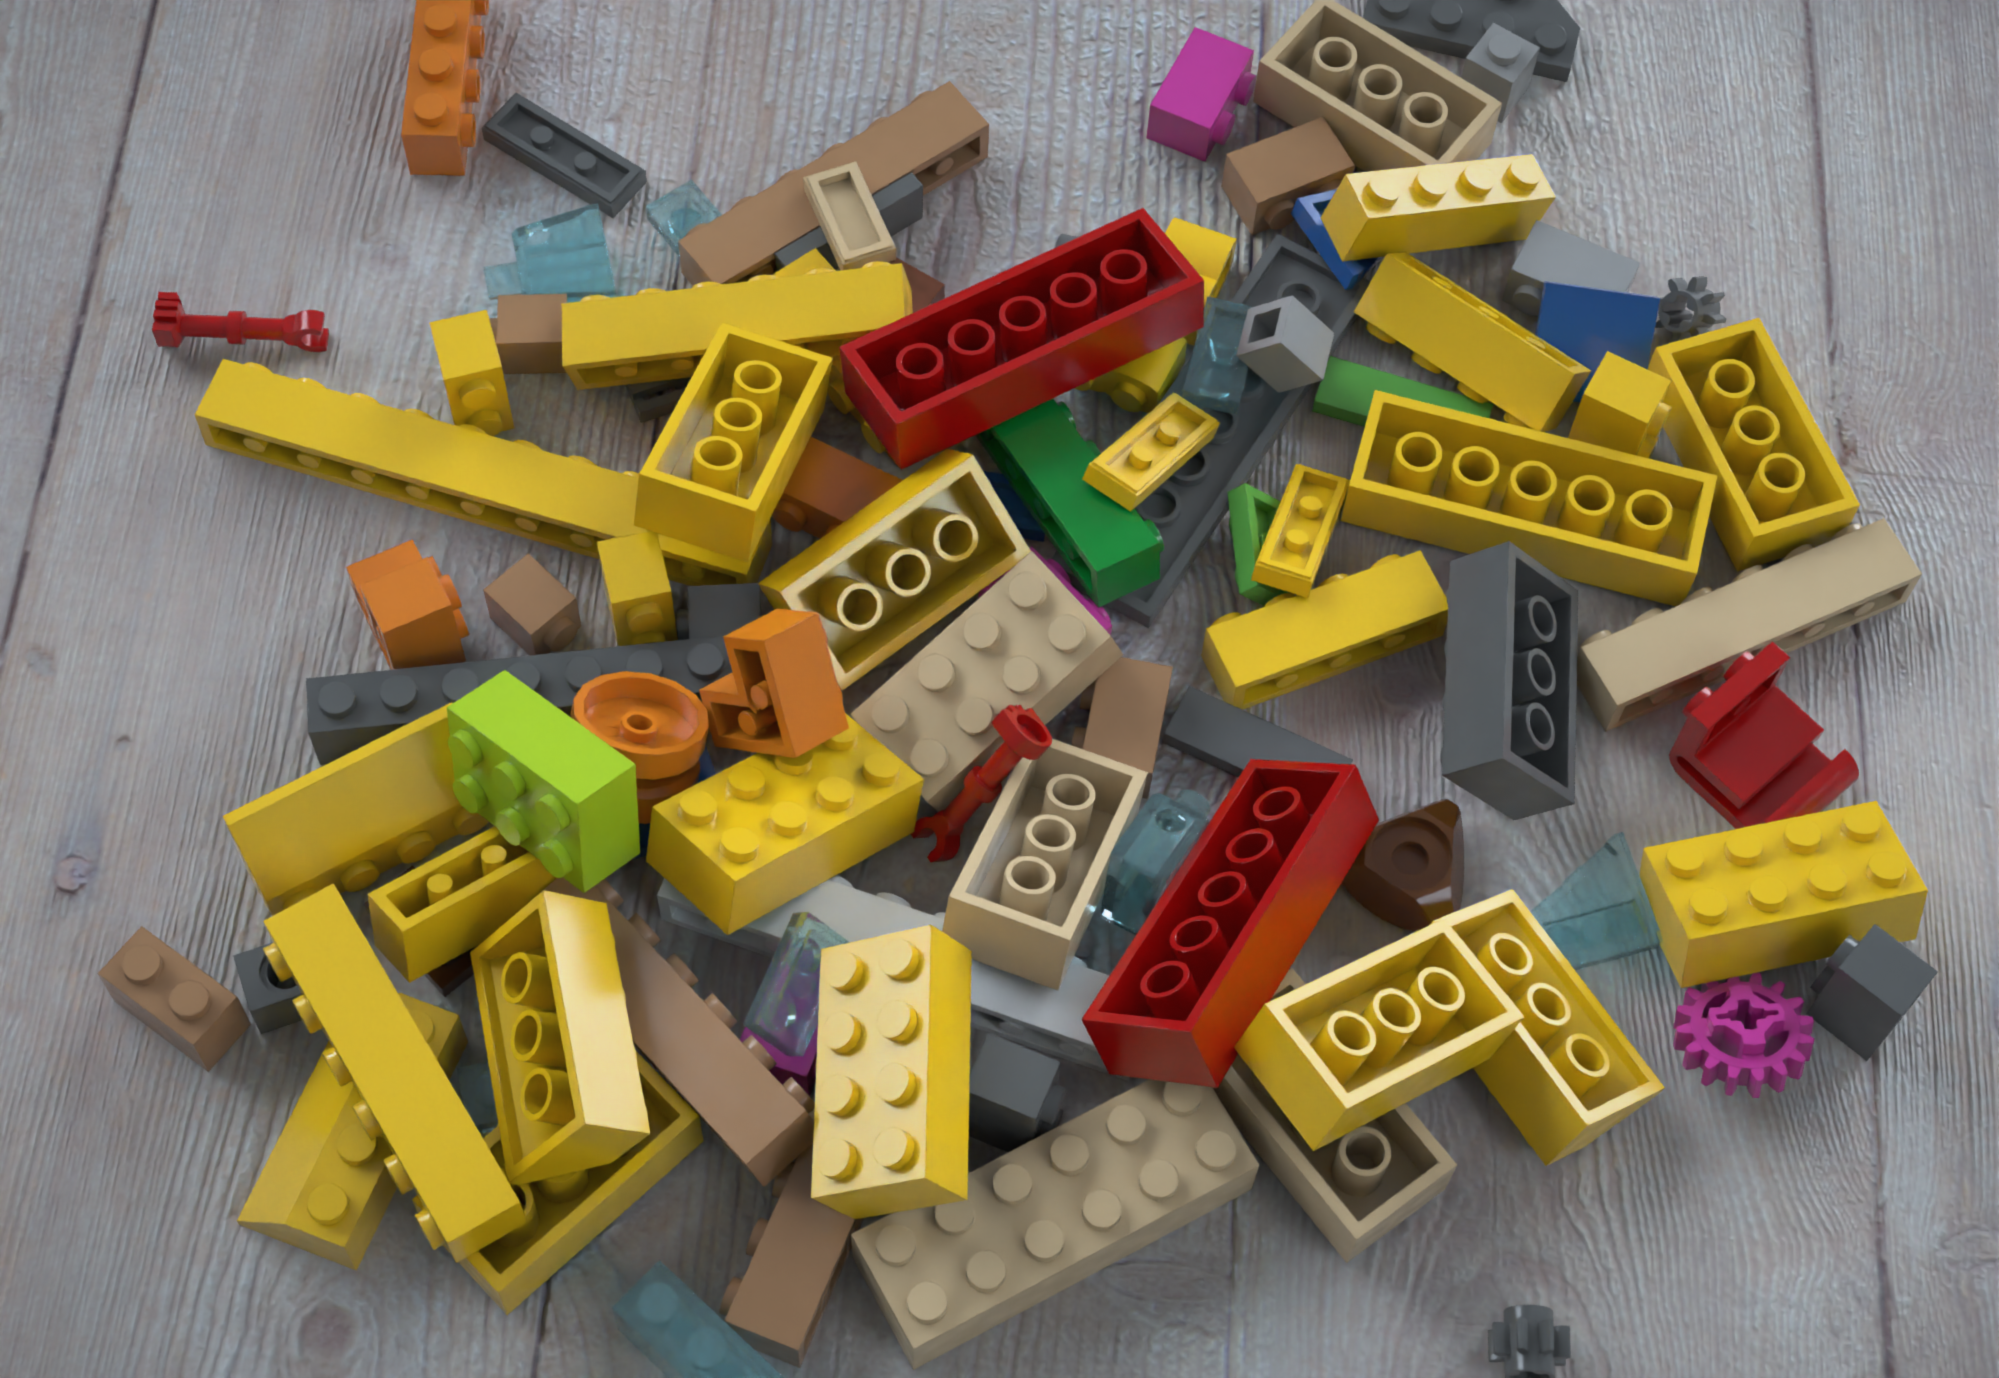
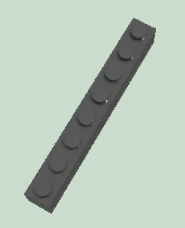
(364, 706)

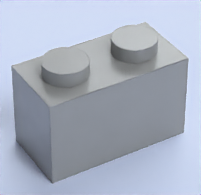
(1565, 259)

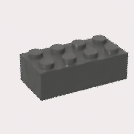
(1510, 682)

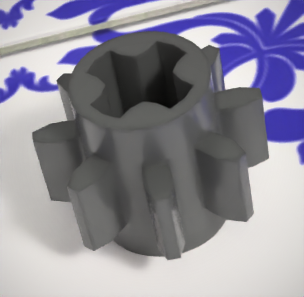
(1698, 299)
(1529, 1342)

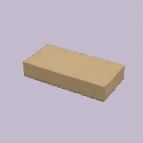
(849, 217)

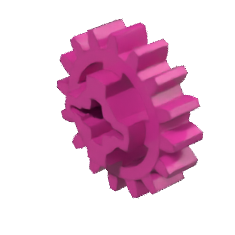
(1738, 1031)

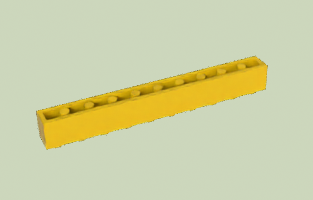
(442, 468)

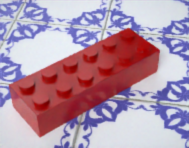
(1022, 337)
(1231, 922)

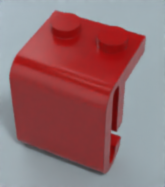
(1754, 748)

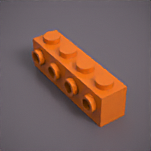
(443, 85)

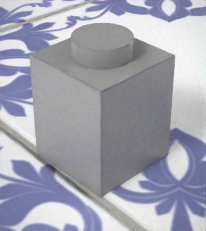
(1501, 66)
(1285, 344)

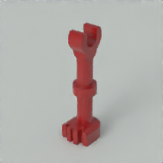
(298, 330)
(1023, 737)

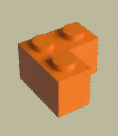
(410, 607)
(779, 689)

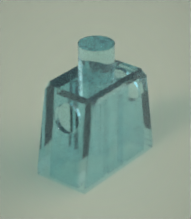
(557, 257)
(1152, 848)

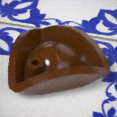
(1412, 867)

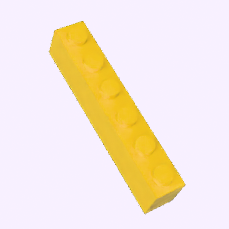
(668, 332)
(394, 1073)

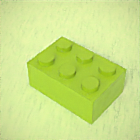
(544, 781)

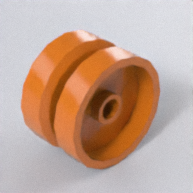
(652, 725)

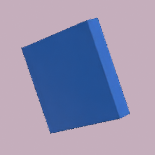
(1596, 320)

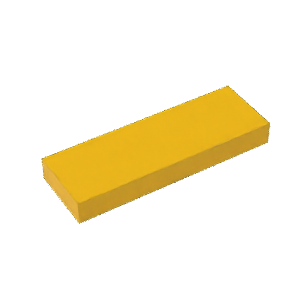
(1151, 451)
(1301, 530)

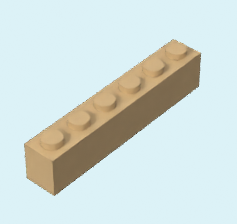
(1788, 603)

